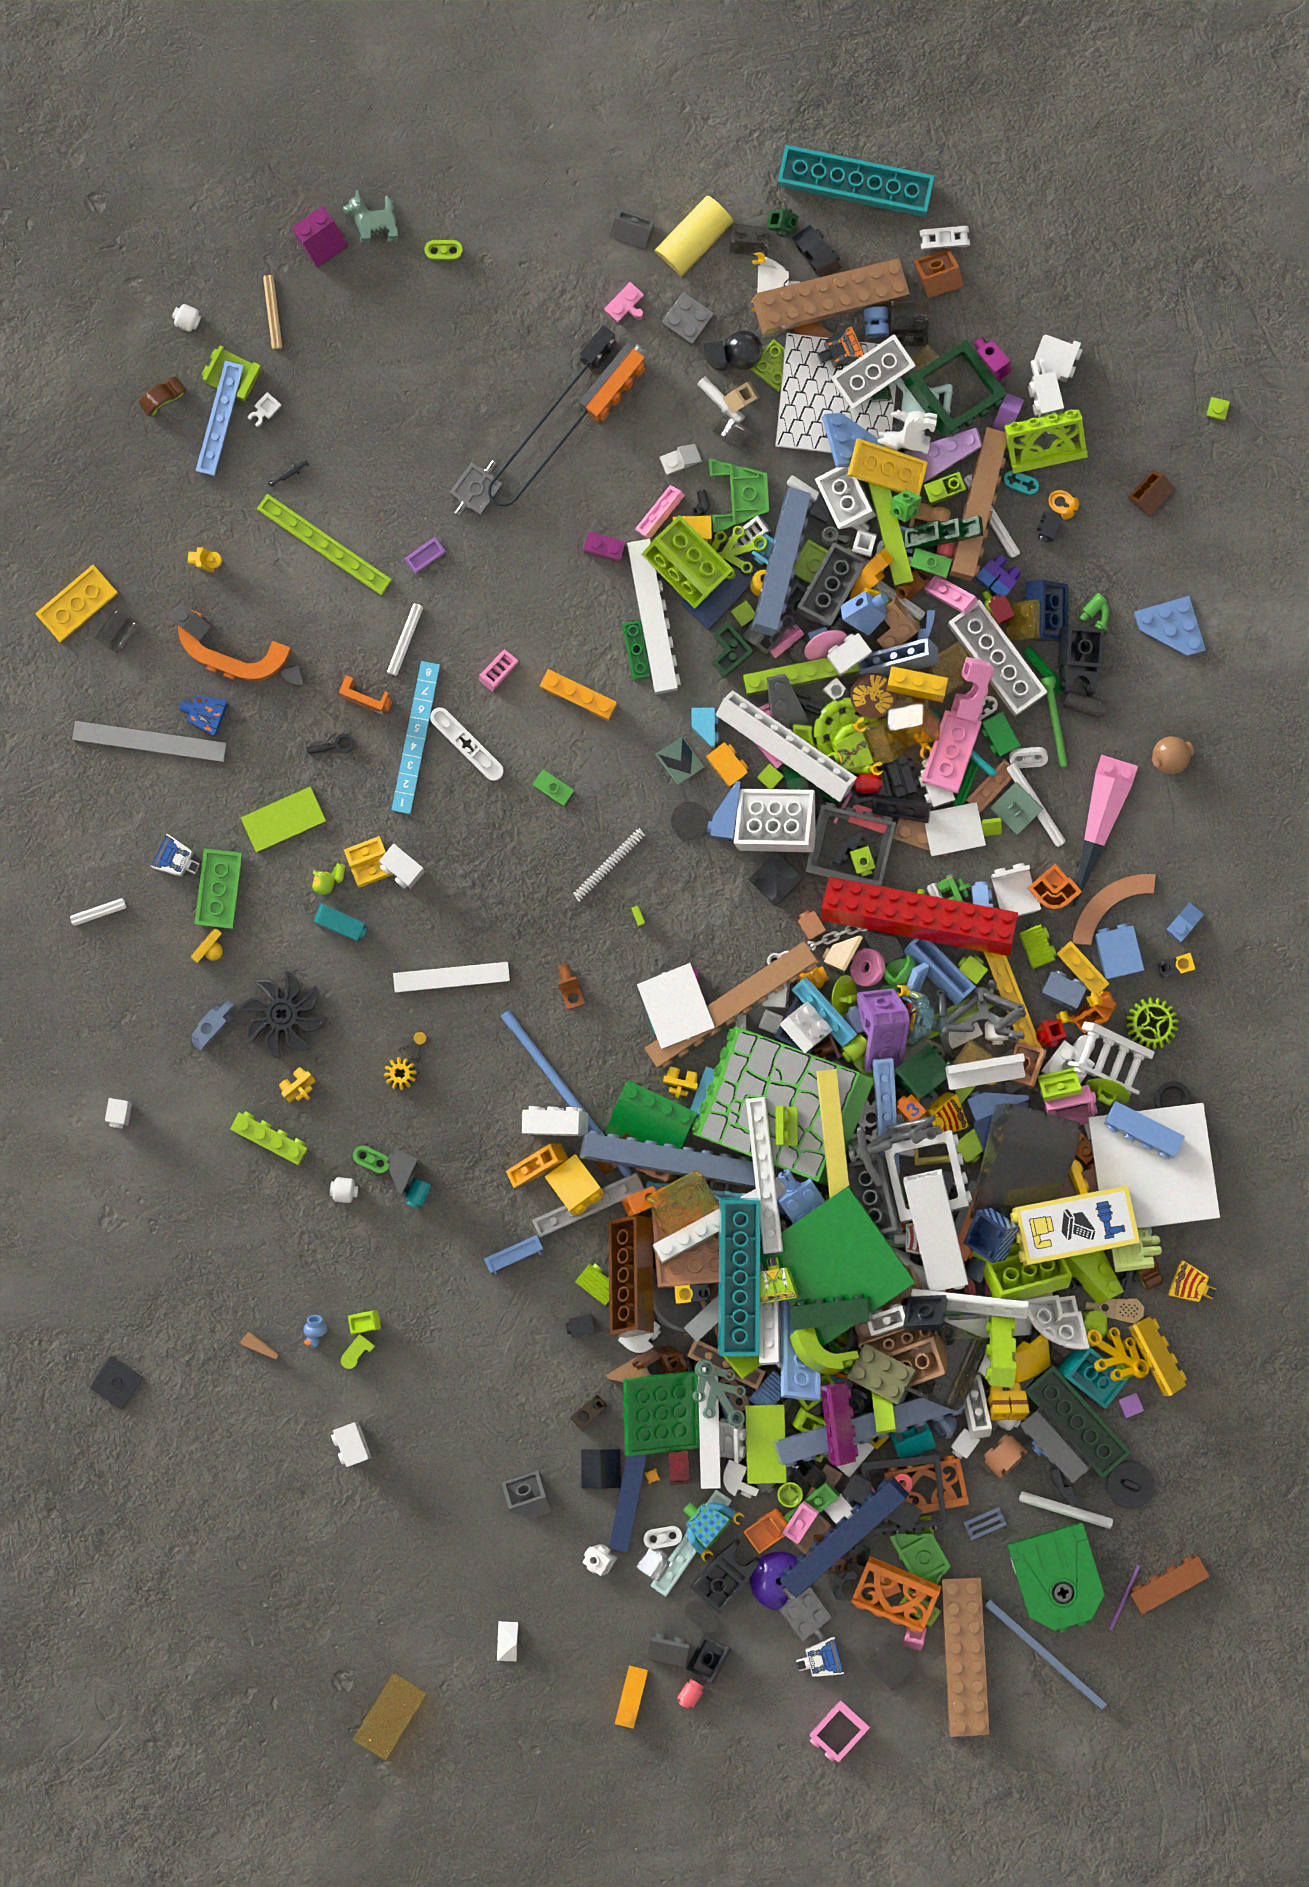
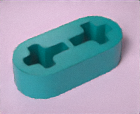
(1022, 479)

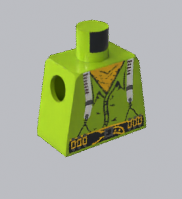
(776, 1283)

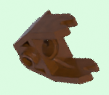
(668, 1358)

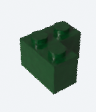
(735, 652)

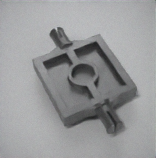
(473, 488)
(805, 1614)

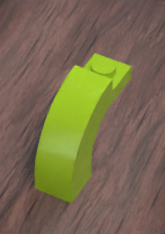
(816, 1357)

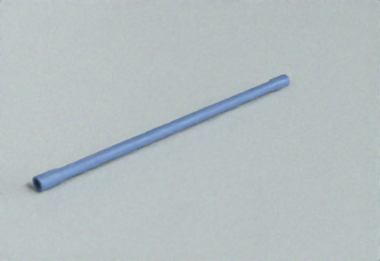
(514, 1025)

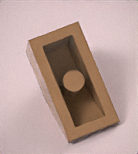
(627, 1371)

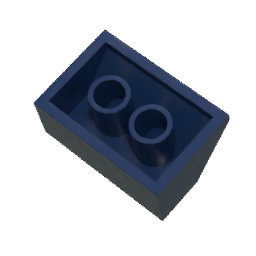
(1053, 607)

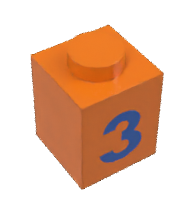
(910, 1108)

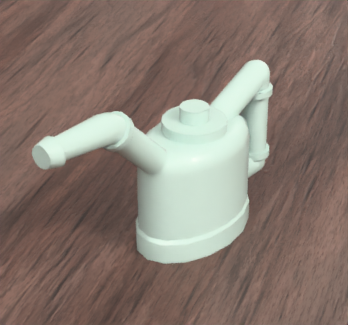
(910, 404)

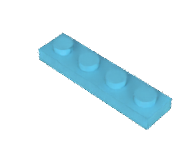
(840, 1028)

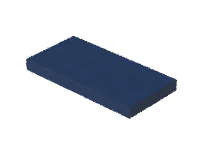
(722, 598)

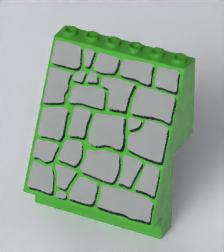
(787, 1077)

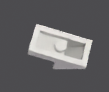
(680, 459)

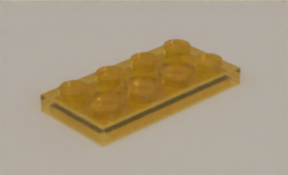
(389, 1716)

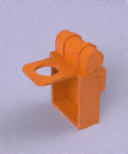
(766, 1530)

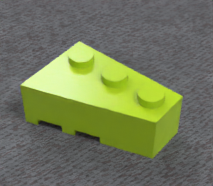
(1095, 1275)

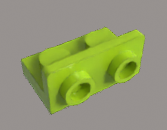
(786, 1126)

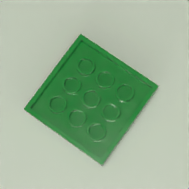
(661, 1413)

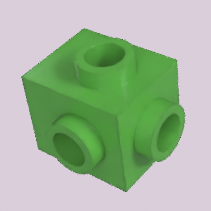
(905, 505)

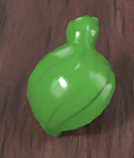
(898, 972)

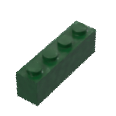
(831, 1313)

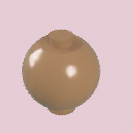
(1172, 755)

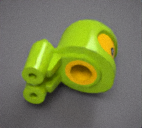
(324, 881)

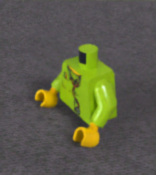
(852, 750)

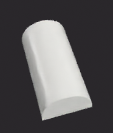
(873, 372)

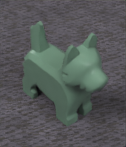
(372, 222)

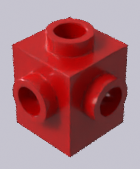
(1050, 1033)

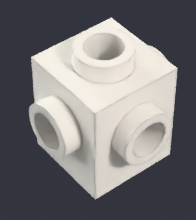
(599, 1559)

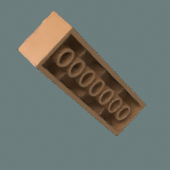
(830, 296)
(965, 1656)

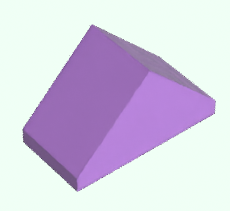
(1008, 412)

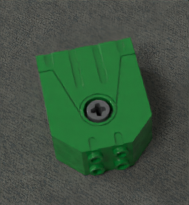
(1055, 1562)

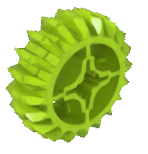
(1148, 1015)

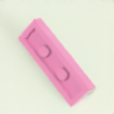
(659, 512)
(950, 594)

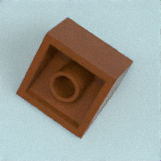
(938, 273)

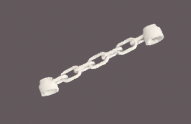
(814, 944)

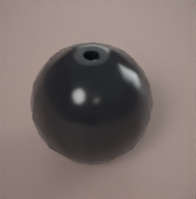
(743, 350)

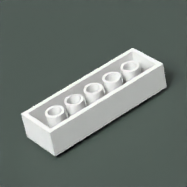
(987, 642)

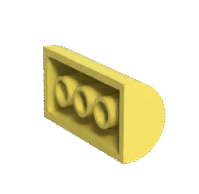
(694, 235)

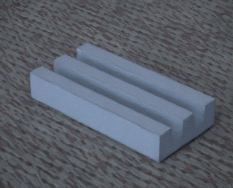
(1000, 1517)

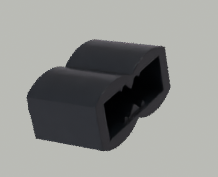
(810, 1473)

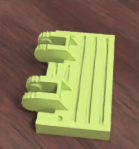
(1132, 1256)

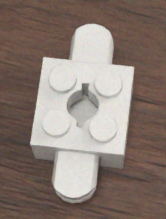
(1045, 391)
(1066, 1053)

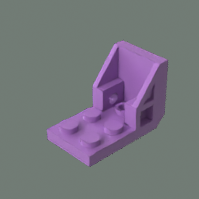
(885, 1023)

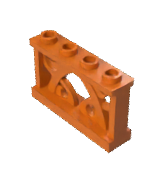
(950, 1497)
(884, 1609)

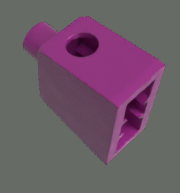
(993, 358)

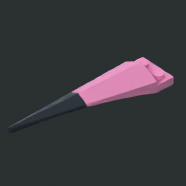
(1110, 789)

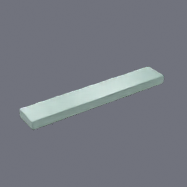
(683, 1554)

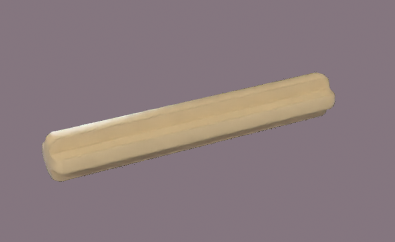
(272, 310)

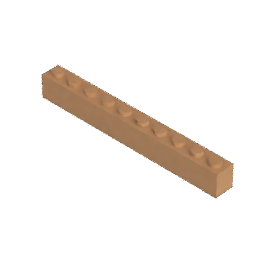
(741, 999)

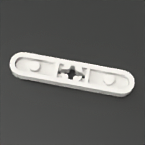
(453, 731)

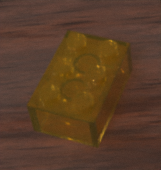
(682, 1202)

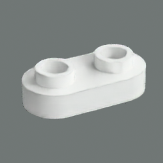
(1029, 757)
(662, 1537)

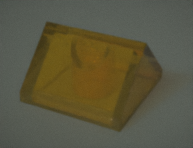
(971, 1053)

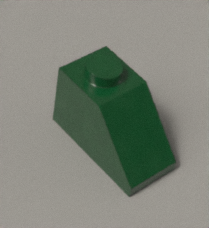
(793, 779)

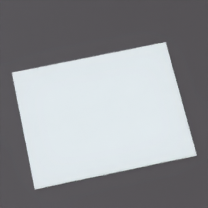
(954, 829)

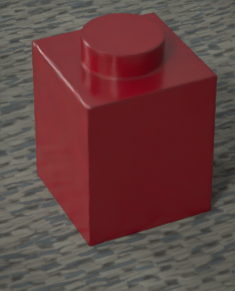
(1001, 609)

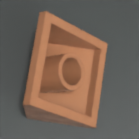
(1032, 1064)

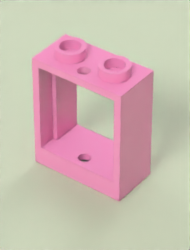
(1078, 1113)
(830, 1754)

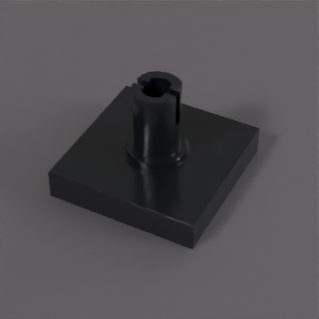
(925, 1313)

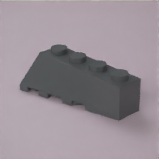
(765, 642)

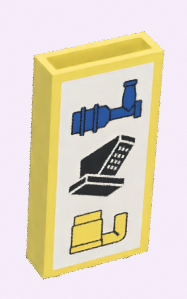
(1075, 1225)

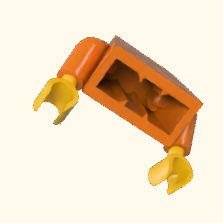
(1095, 1010)

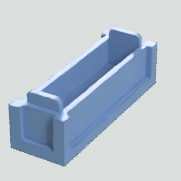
(513, 1254)

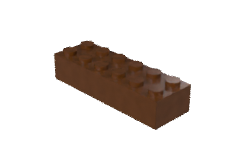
(631, 1276)

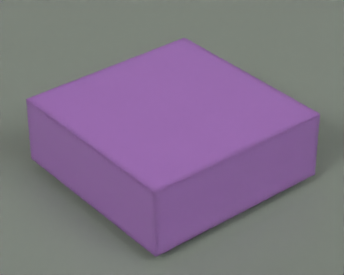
(1131, 1405)

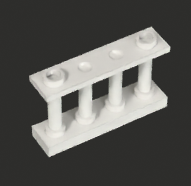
(1111, 1039)

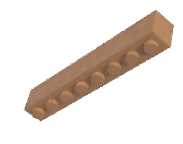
(979, 501)

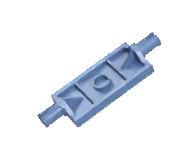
(799, 1197)

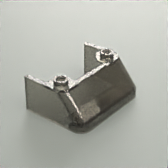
(964, 1360)

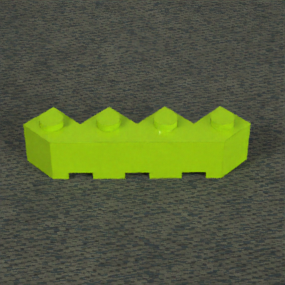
(1000, 1350)

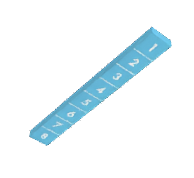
(415, 737)

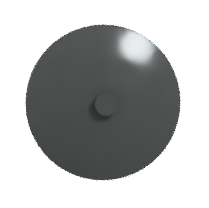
(669, 1313)

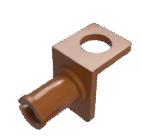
(909, 589)
(568, 986)
(827, 1049)

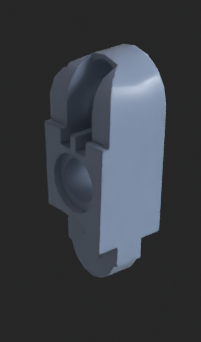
(211, 1025)

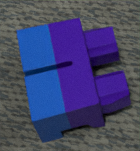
(992, 571)

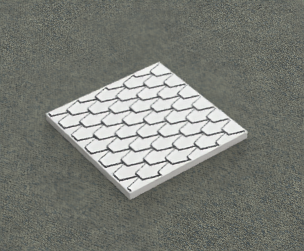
(810, 394)

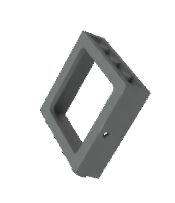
(831, 810)

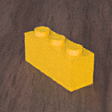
(917, 684)

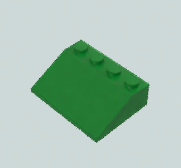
(650, 1117)

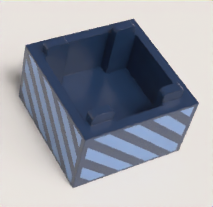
(991, 1235)

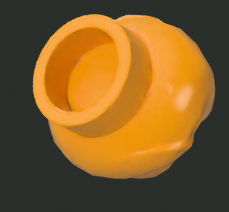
(816, 976)

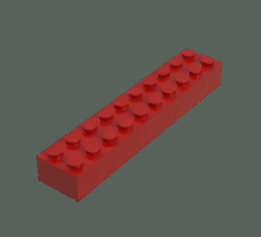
(919, 916)

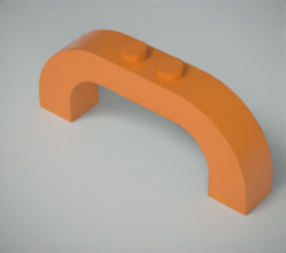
(214, 661)

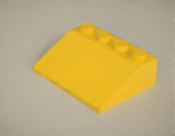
(1157, 1356)

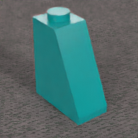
(340, 923)

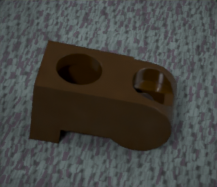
(588, 1412)

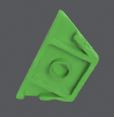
(921, 1555)

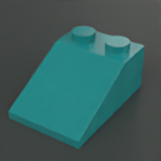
(1081, 1372)

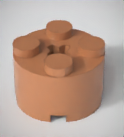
(1005, 1456)

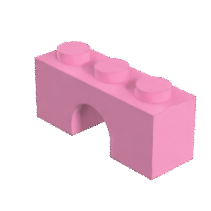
(970, 704)

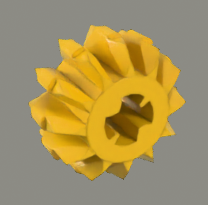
(398, 1080)

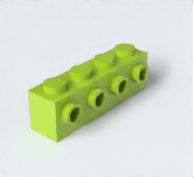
(268, 1138)

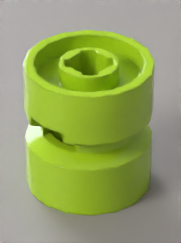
(789, 1494)

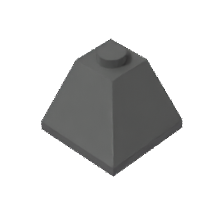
(526, 1495)

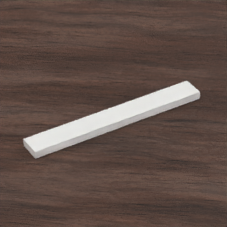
(764, 1175)

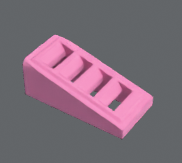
(493, 666)

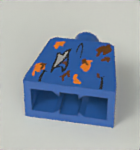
(205, 713)

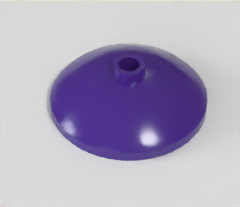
(764, 1579)

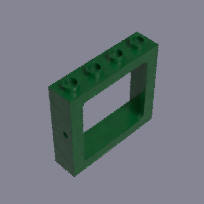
(930, 403)

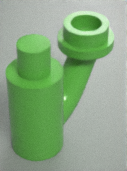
(1093, 607)

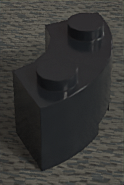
(816, 252)

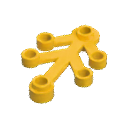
(1119, 1355)

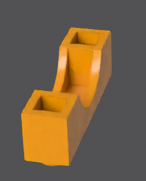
(578, 694)

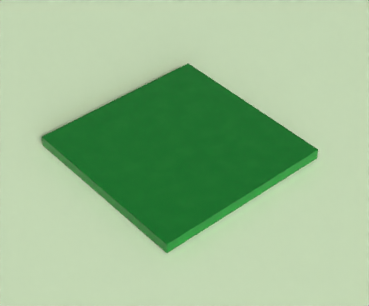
(840, 1254)

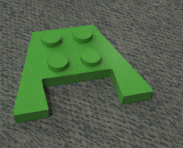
(748, 494)

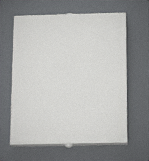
(676, 1006)

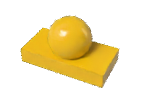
(209, 947)

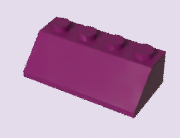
(838, 1423)

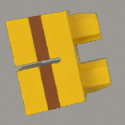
(1008, 1404)

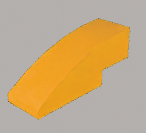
(872, 573)

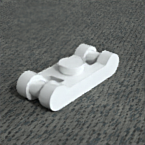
(944, 237)

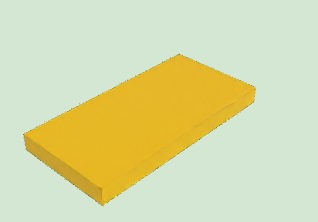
(887, 467)
(76, 603)

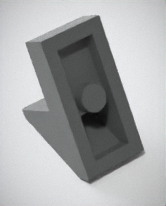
(190, 621)

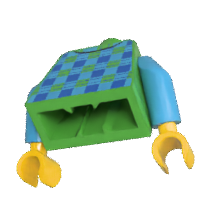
(708, 1524)

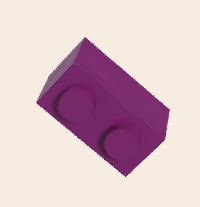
(604, 547)

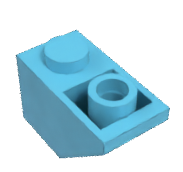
(704, 725)

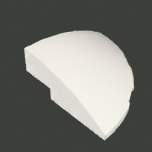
(1058, 1320)

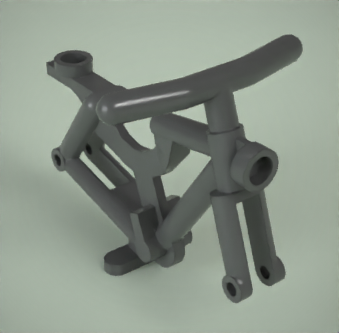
(982, 997)
(894, 1133)

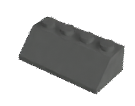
(831, 585)
(403, 1170)
(877, 1201)

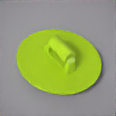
(844, 994)
(1108, 1091)

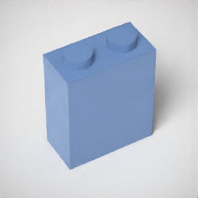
(1119, 951)

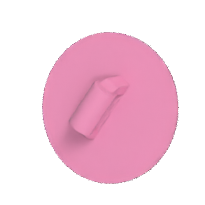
(818, 646)

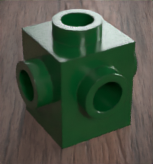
(782, 222)

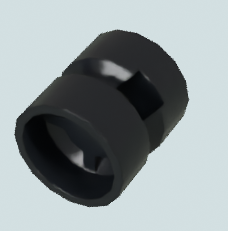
(860, 1399)

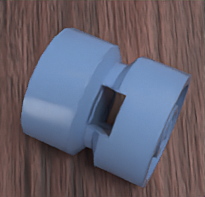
(876, 315)

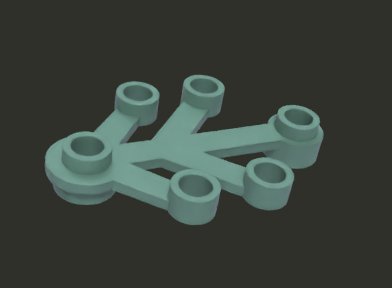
(717, 1391)

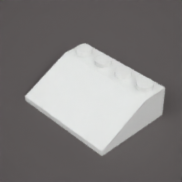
(775, 820)

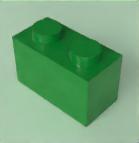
(1000, 735)

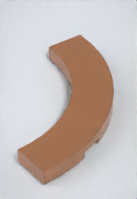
(1105, 900)

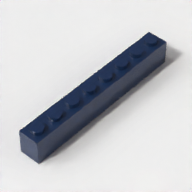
(844, 1536)

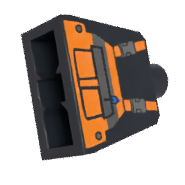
(841, 348)

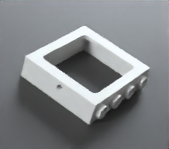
(964, 1197)

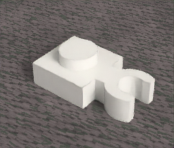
(266, 407)

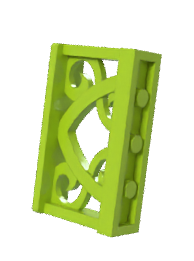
(1055, 455)

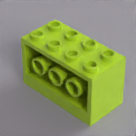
(687, 561)

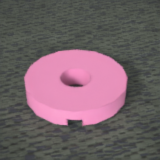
(875, 970)

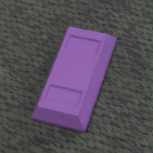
(425, 555)

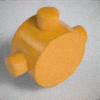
(652, 1476)

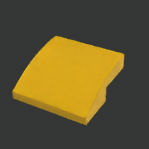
(365, 861)
(1032, 1358)

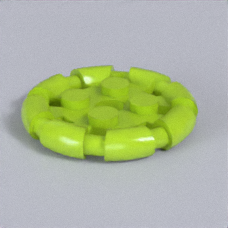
(838, 721)

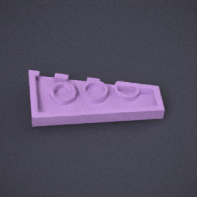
(948, 451)

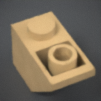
(741, 397)

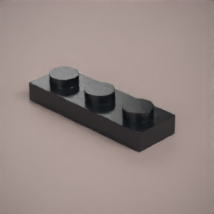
(901, 808)

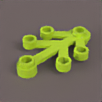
(730, 552)

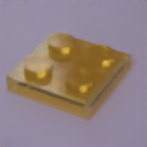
(1026, 623)

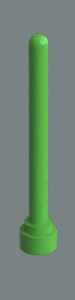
(1049, 684)

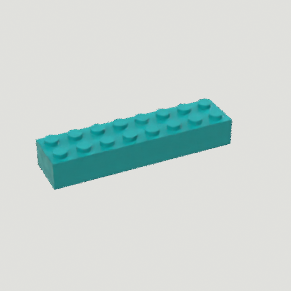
(855, 181)
(739, 1277)

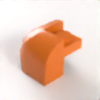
(1054, 889)

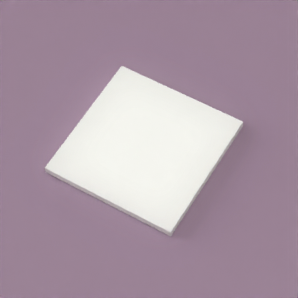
(1158, 1187)

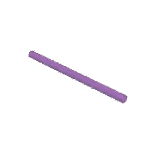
(1124, 1597)

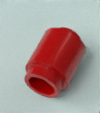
(867, 783)

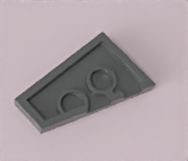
(784, 703)

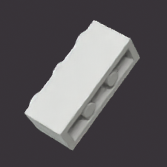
(977, 1411)

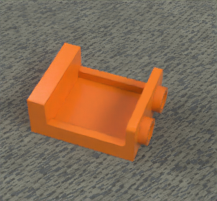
(347, 693)

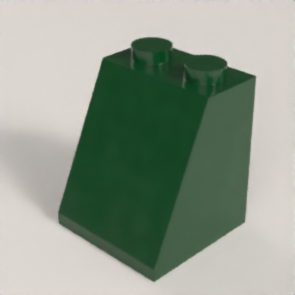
(923, 1073)

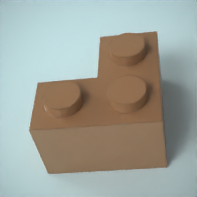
(901, 625)

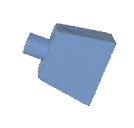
(865, 611)

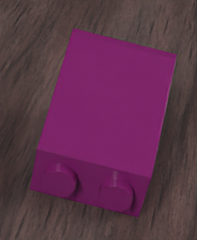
(319, 236)

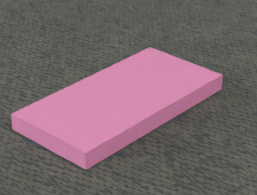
(951, 753)

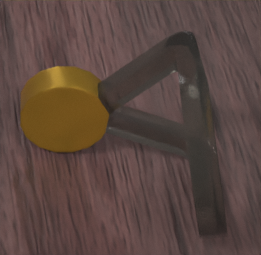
(419, 1038)

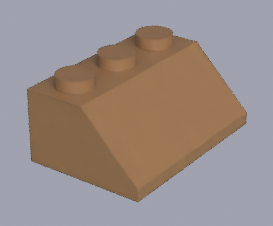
(926, 1357)

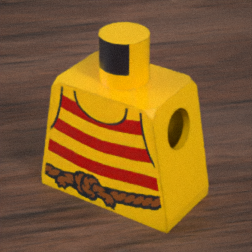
(947, 1113)
(1190, 1284)

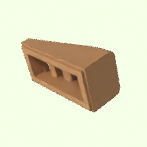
(254, 1343)

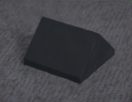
(600, 1468)
(708, 1658)

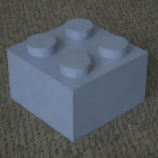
(1063, 991)

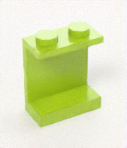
(213, 372)

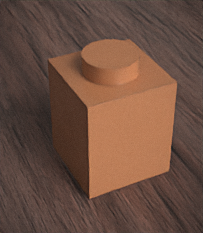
(811, 925)

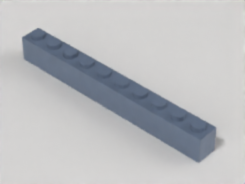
(667, 1159)
(814, 1442)

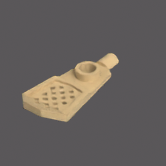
(1114, 1309)

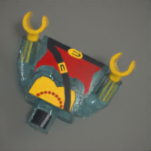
(920, 1014)

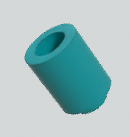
(417, 1193)

